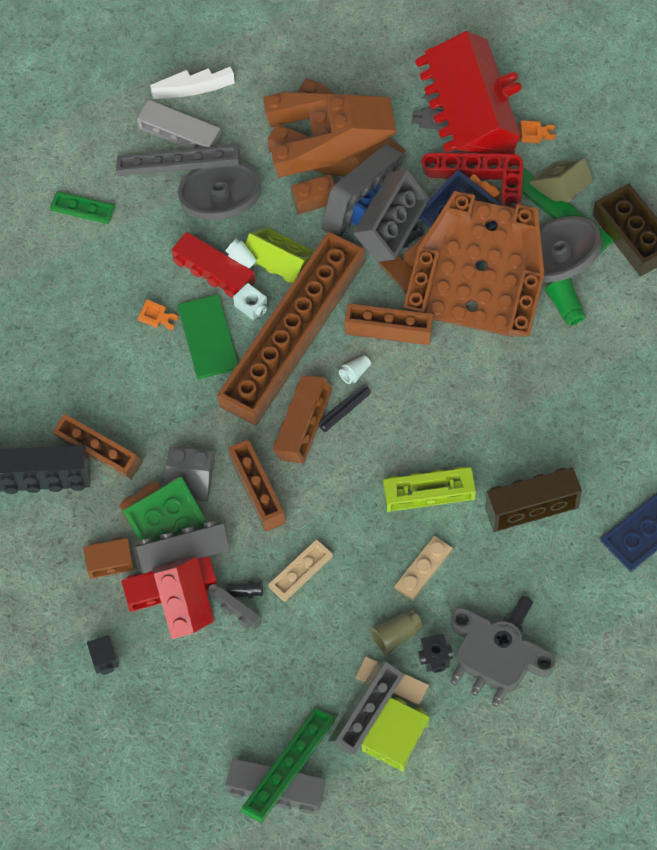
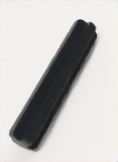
(344, 408)

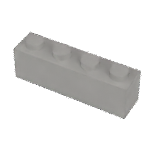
(178, 127)

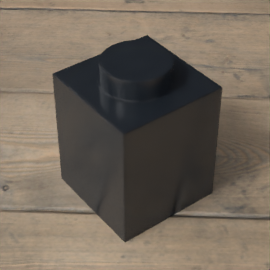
(102, 655)

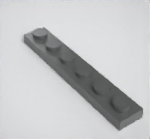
(178, 160)

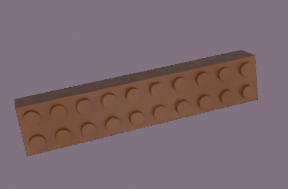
(291, 328)

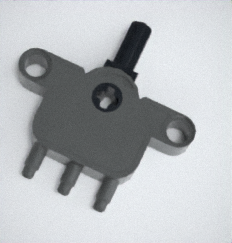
(494, 663)

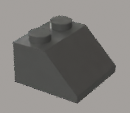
(194, 468)

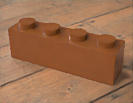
(388, 324)
(302, 419)
(98, 446)
(256, 485)

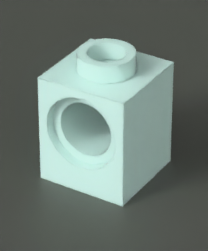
(247, 295)

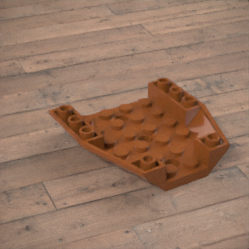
(447, 274)

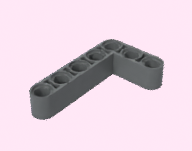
(356, 186)

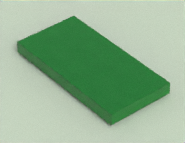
(207, 336)

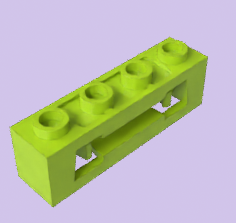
(397, 487)

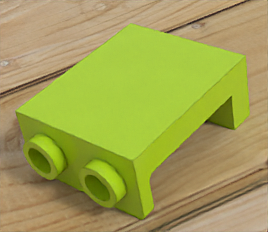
(395, 733)

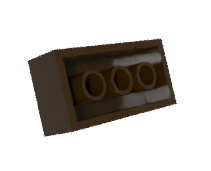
(631, 226)
(533, 499)

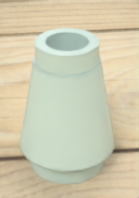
(239, 252)
(354, 369)

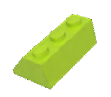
(278, 253)

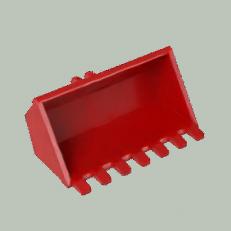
(471, 95)

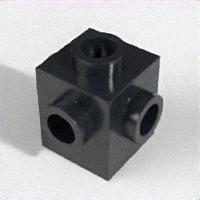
(435, 653)

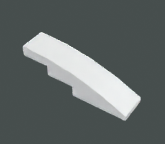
(186, 85)

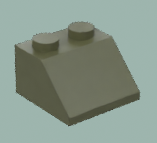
(563, 179)

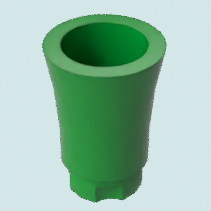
(566, 301)

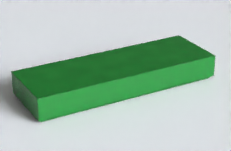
(82, 207)

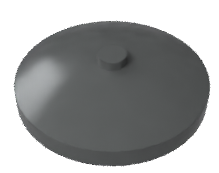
(219, 191)
(568, 247)

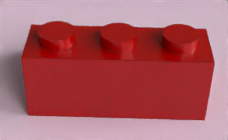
(183, 596)

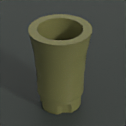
(396, 631)

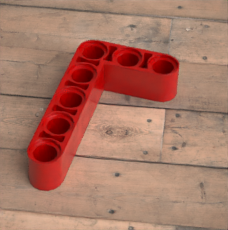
(482, 170)

